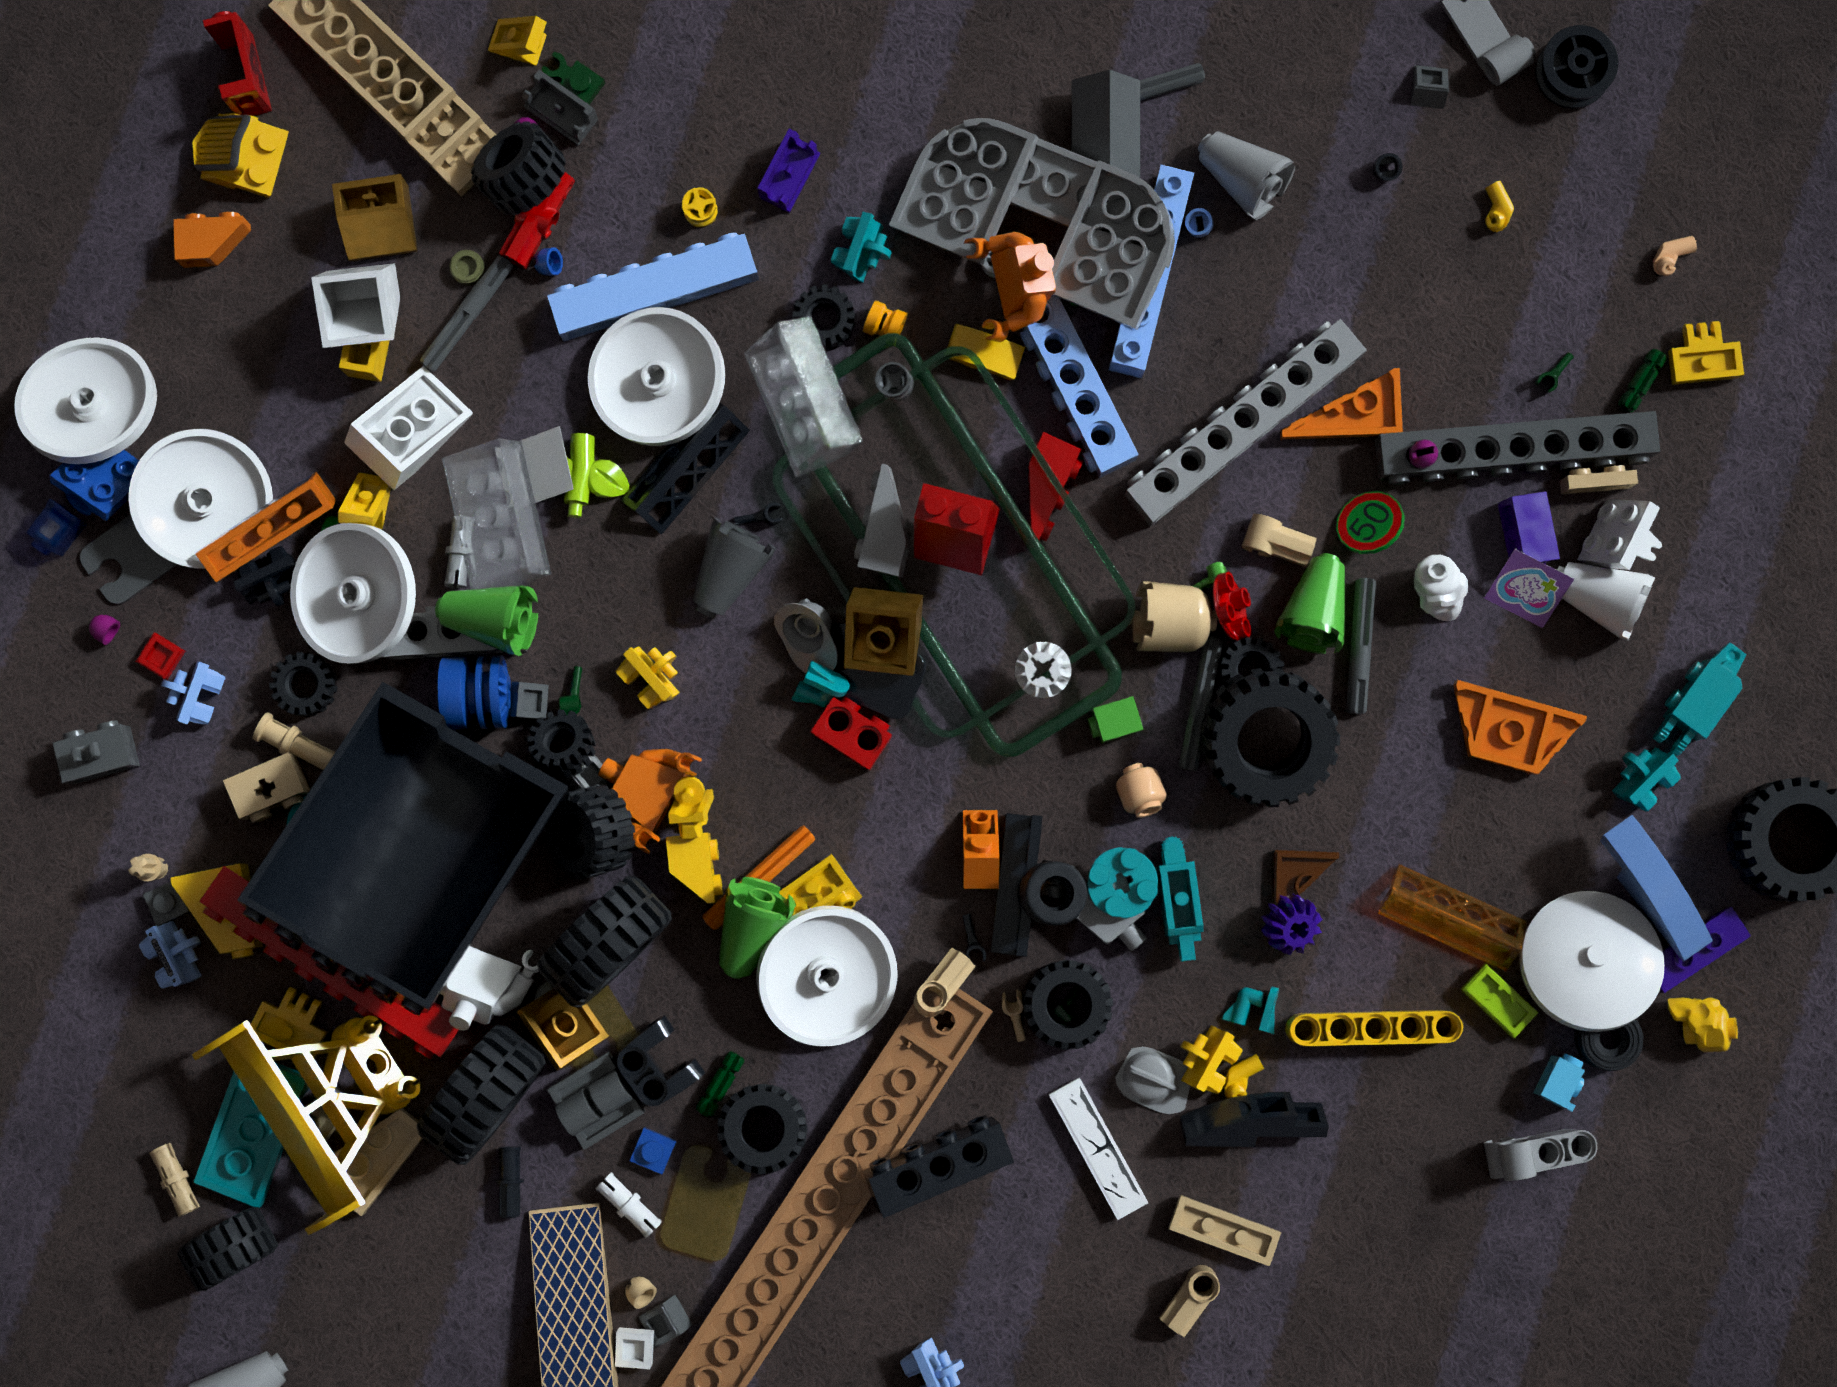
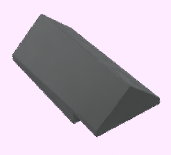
(1107, 119)

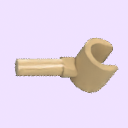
(1014, 1011)

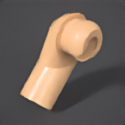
(1670, 251)

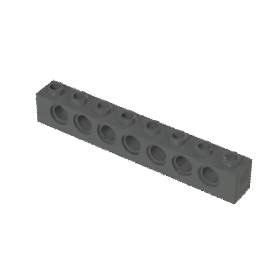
(1637, 428)

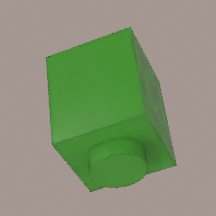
(1115, 720)

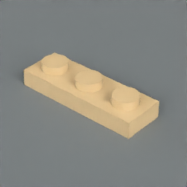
(1224, 1230)

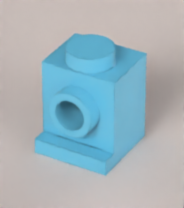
(1561, 1081)

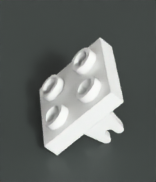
(1621, 535)

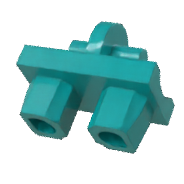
(865, 248)
(1643, 773)

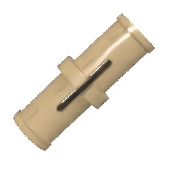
(174, 1179)

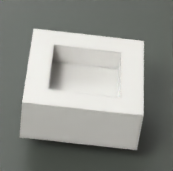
(634, 1348)

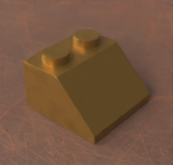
(882, 631)

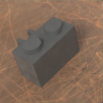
(95, 753)

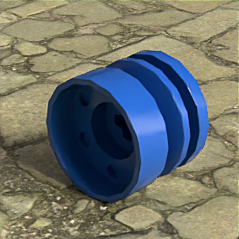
(478, 692)

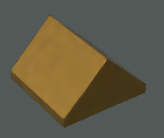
(561, 1029)

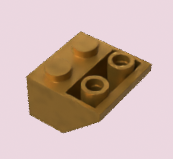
(375, 217)

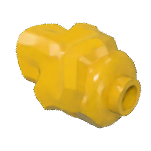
(1704, 1023)

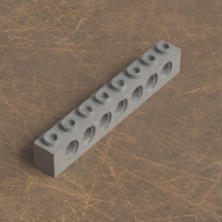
(1343, 352)

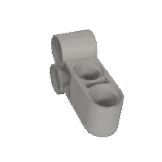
(1520, 1157)

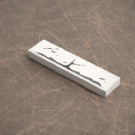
(1098, 1148)

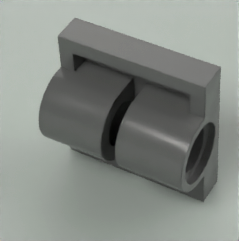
(595, 1101)

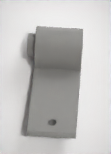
(1488, 39)

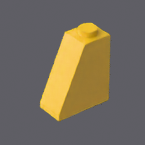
(192, 888)

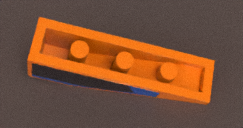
(267, 527)

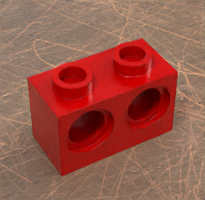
(847, 740)

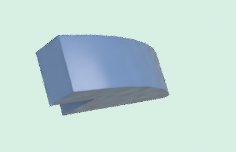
(1656, 888)

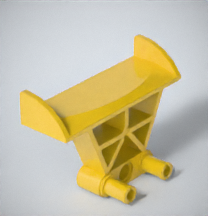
(383, 1094)

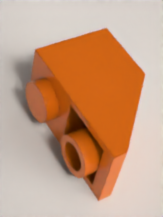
(207, 240)
(980, 849)

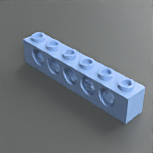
(1134, 345)
(1099, 458)

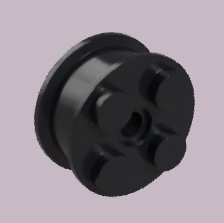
(1580, 84)

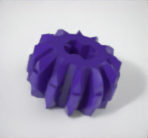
(1291, 924)

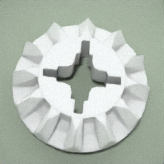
(1041, 686)

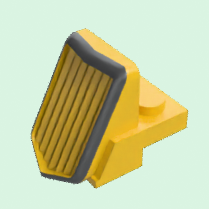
(239, 152)

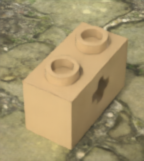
(247, 787)

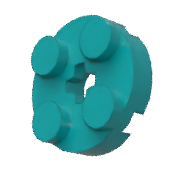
(1129, 863)

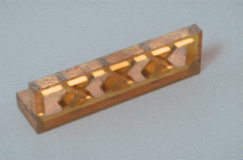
(1452, 923)

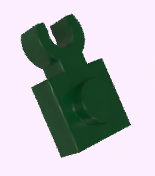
(577, 79)

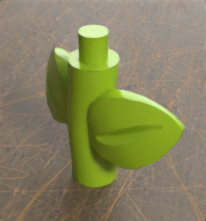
(587, 475)

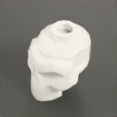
(1440, 587)

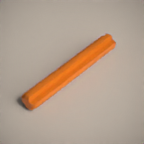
(767, 869)

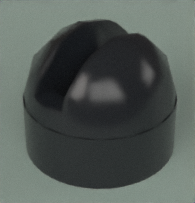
(1388, 175)

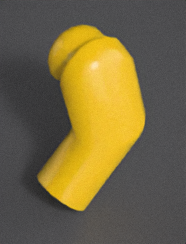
(1501, 209)

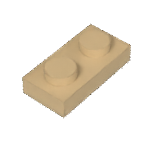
(1611, 479)

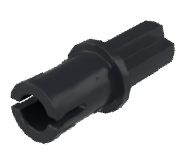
(509, 1181)

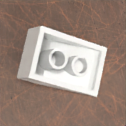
(406, 427)

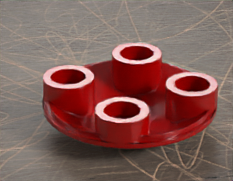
(1231, 605)

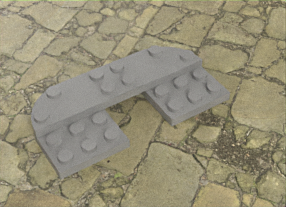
(1115, 220)

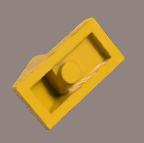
(519, 38)
(365, 501)

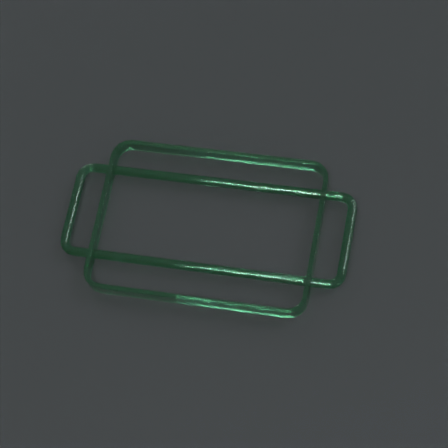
(1097, 643)

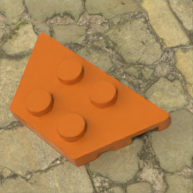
(1512, 728)

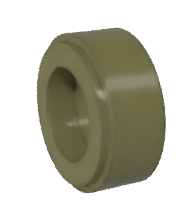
(467, 267)

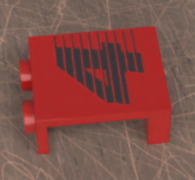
(249, 94)

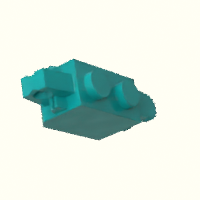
(1703, 699)
(1179, 898)

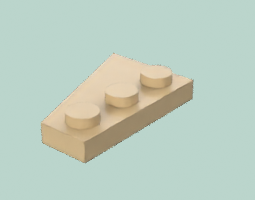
(382, 1155)

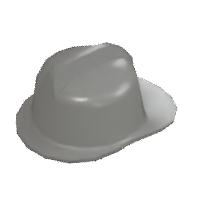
(806, 634)
(1153, 1080)

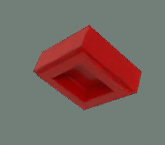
(160, 656)

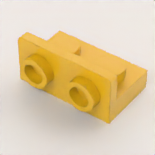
(822, 886)

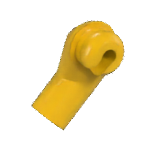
(1238, 1076)

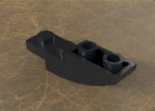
(1246, 1117)

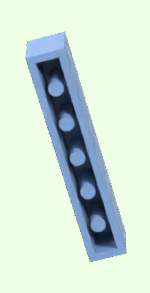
(662, 283)

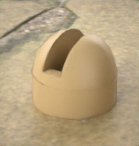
(640, 1292)

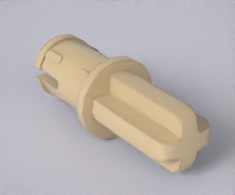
(148, 867)

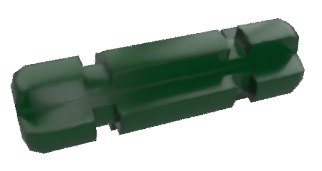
(1642, 380)
(720, 1084)

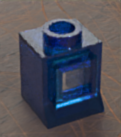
(55, 529)

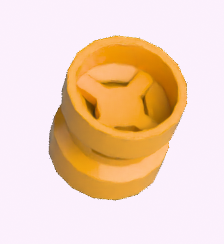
(893, 322)

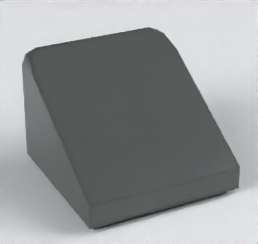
(1429, 87)
(587, 777)
(666, 1320)

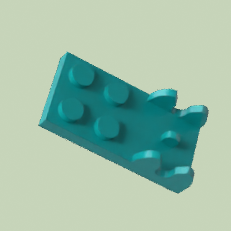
(243, 1146)

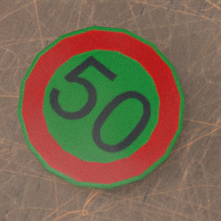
(1370, 522)

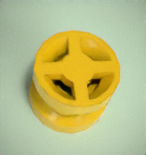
(698, 200)

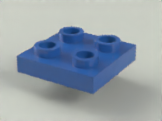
(98, 485)

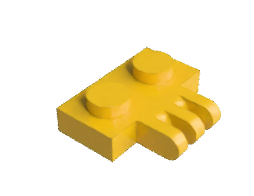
(1705, 356)
(289, 1023)

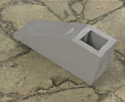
(886, 535)

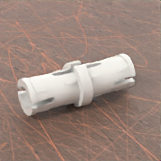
(628, 1205)

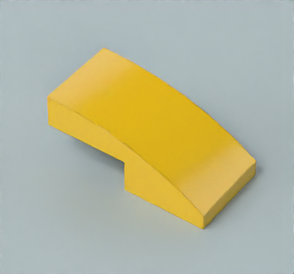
(998, 357)

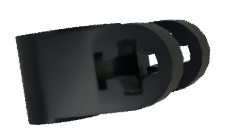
(648, 1070)

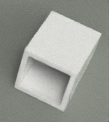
(357, 304)

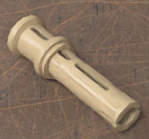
(291, 741)

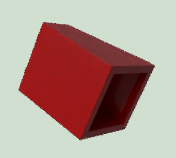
(953, 528)

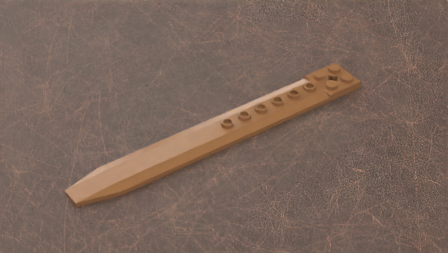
(827, 1196)

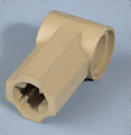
(1273, 539)
(944, 981)
(1189, 1303)

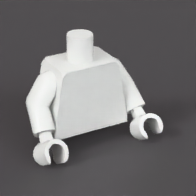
(485, 987)

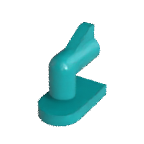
(820, 686)
(1246, 997)

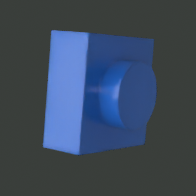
(653, 1150)

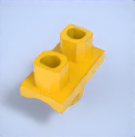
(639, 664)
(690, 807)
(1205, 1058)

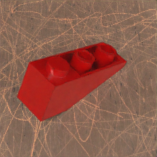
(1042, 494)

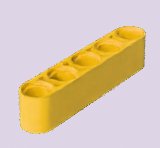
(1390, 1028)

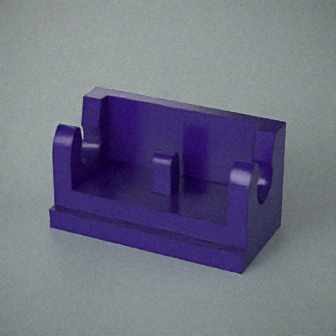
(788, 171)
(1529, 526)

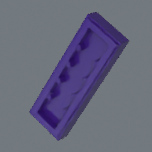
(1726, 932)

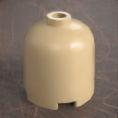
(1172, 618)

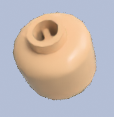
(1141, 790)

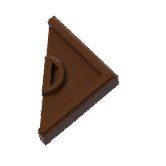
(1298, 870)

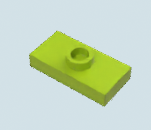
(1499, 1001)

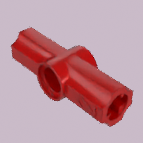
(535, 225)

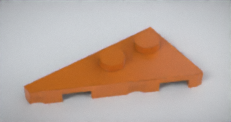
(1362, 413)

